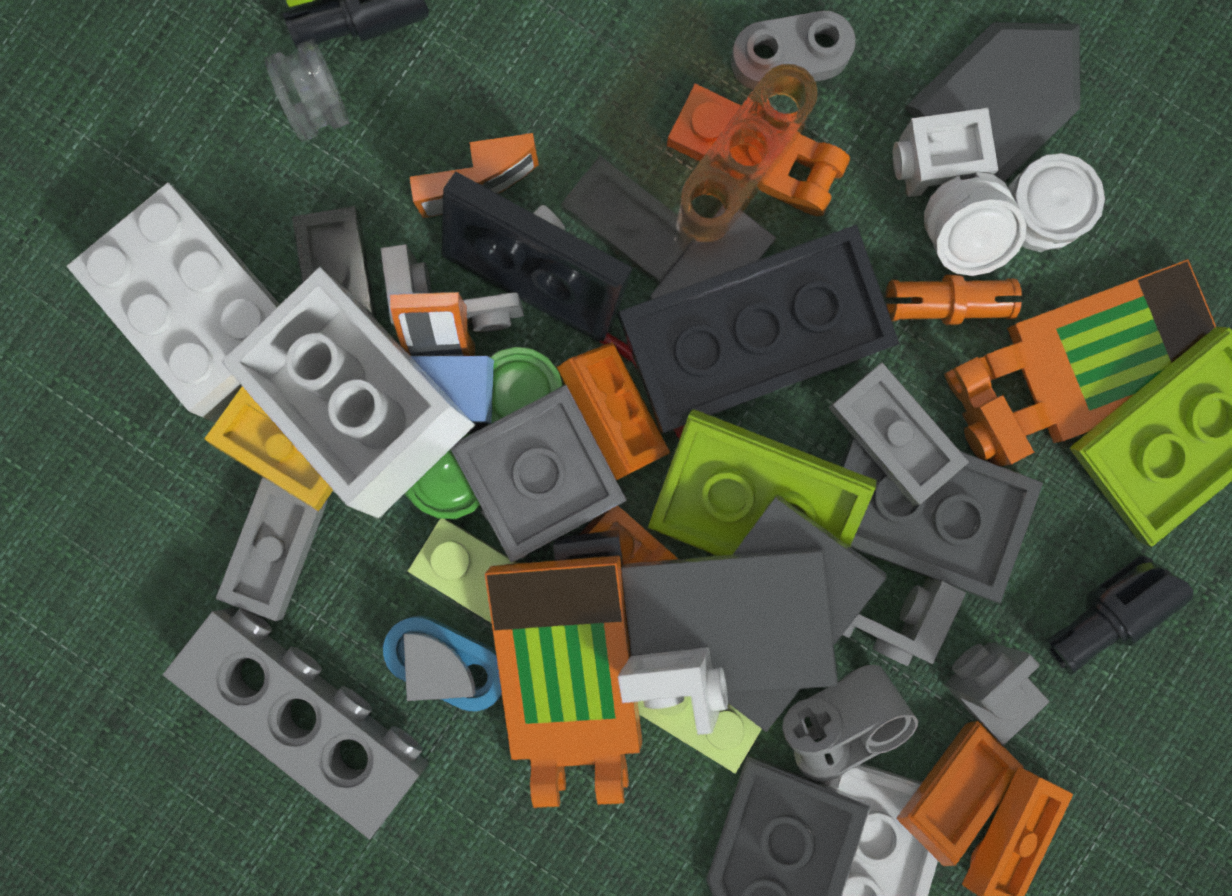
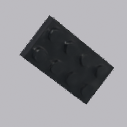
(758, 328)

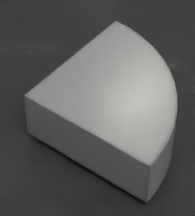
(434, 670)

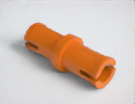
(953, 299)

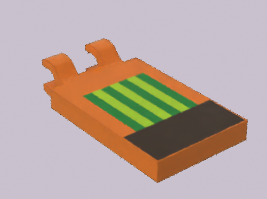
(1102, 349)
(559, 663)

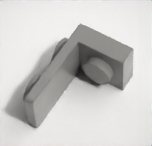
(407, 276)
(927, 619)
(996, 688)

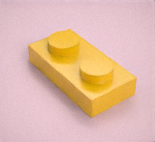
(260, 445)

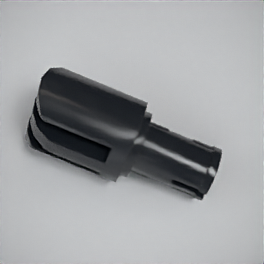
(361, 18)
(1120, 612)

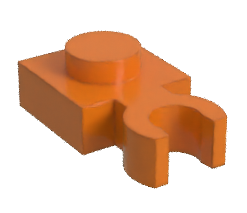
(991, 424)

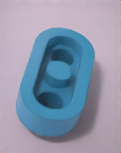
(468, 649)

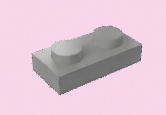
(898, 434)
(270, 552)

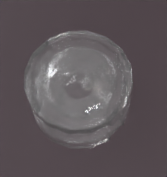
(315, 86)

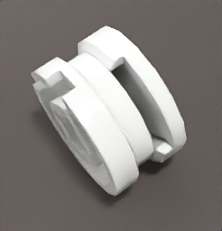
(1058, 200)
(974, 224)

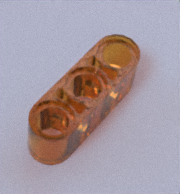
(752, 125)

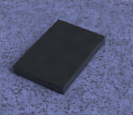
(531, 258)

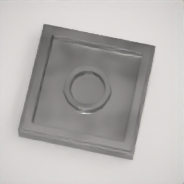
(538, 473)

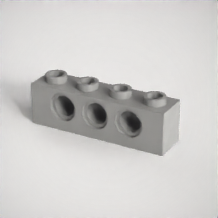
(211, 675)

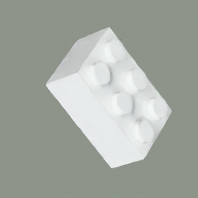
(177, 296)
(347, 395)

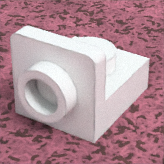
(943, 147)
(668, 677)

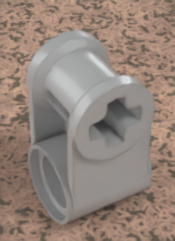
(853, 719)

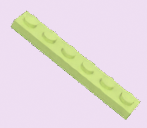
(457, 566)

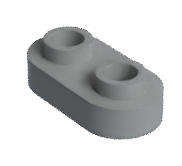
(794, 43)

